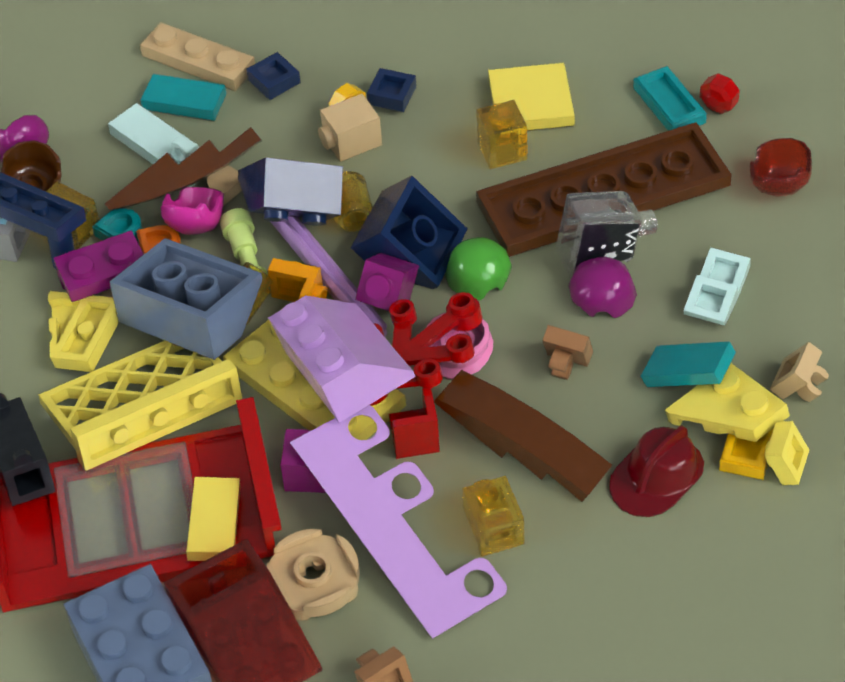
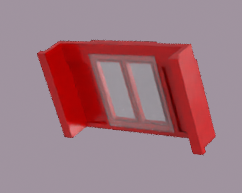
(130, 514)

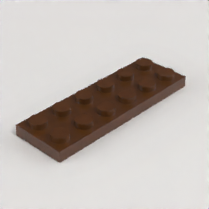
(651, 170)

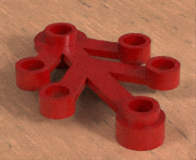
(461, 314)

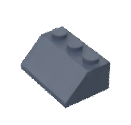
(186, 297)

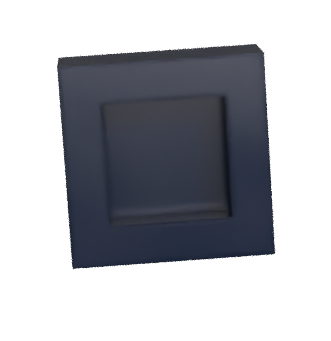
(273, 75)
(391, 89)

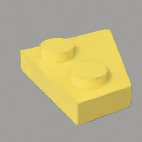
(80, 330)

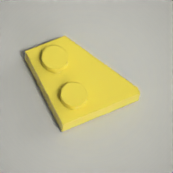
(732, 407)

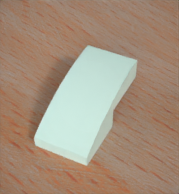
(717, 286)

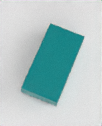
(183, 97)
(669, 99)
(688, 364)

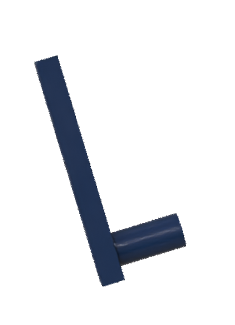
(41, 213)

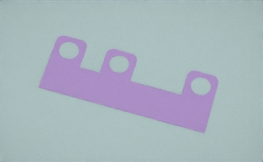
(377, 520)

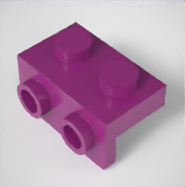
(94, 266)

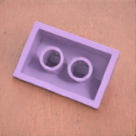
(339, 353)

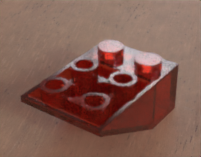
(241, 620)

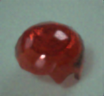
(781, 167)

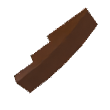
(168, 176)
(523, 432)

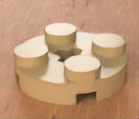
(320, 595)

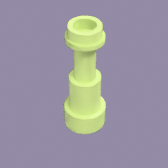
(238, 230)

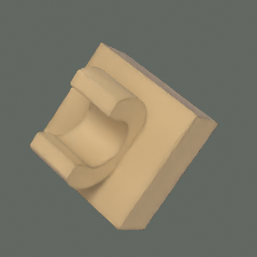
(797, 373)

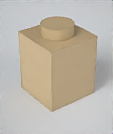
(350, 127)

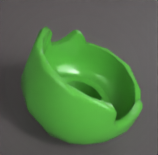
(478, 267)

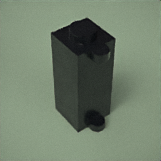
(22, 458)

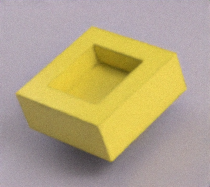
(786, 453)

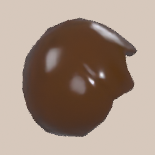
(33, 164)

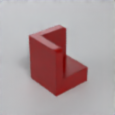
(416, 430)

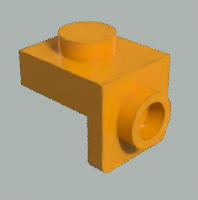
(295, 280)

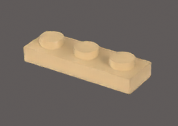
(197, 56)

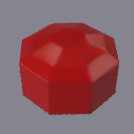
(719, 93)

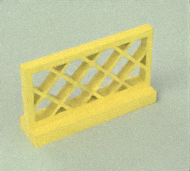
(147, 413)

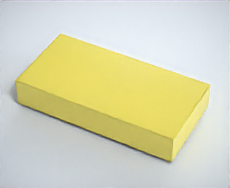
(213, 517)

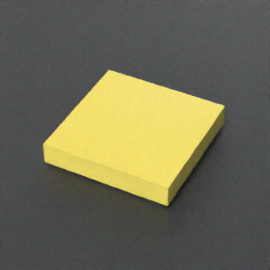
(538, 91)

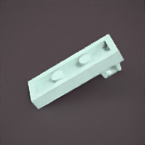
(150, 135)

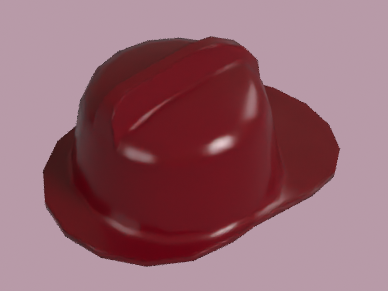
(656, 472)

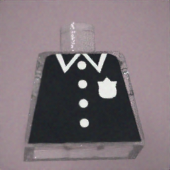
(601, 227)

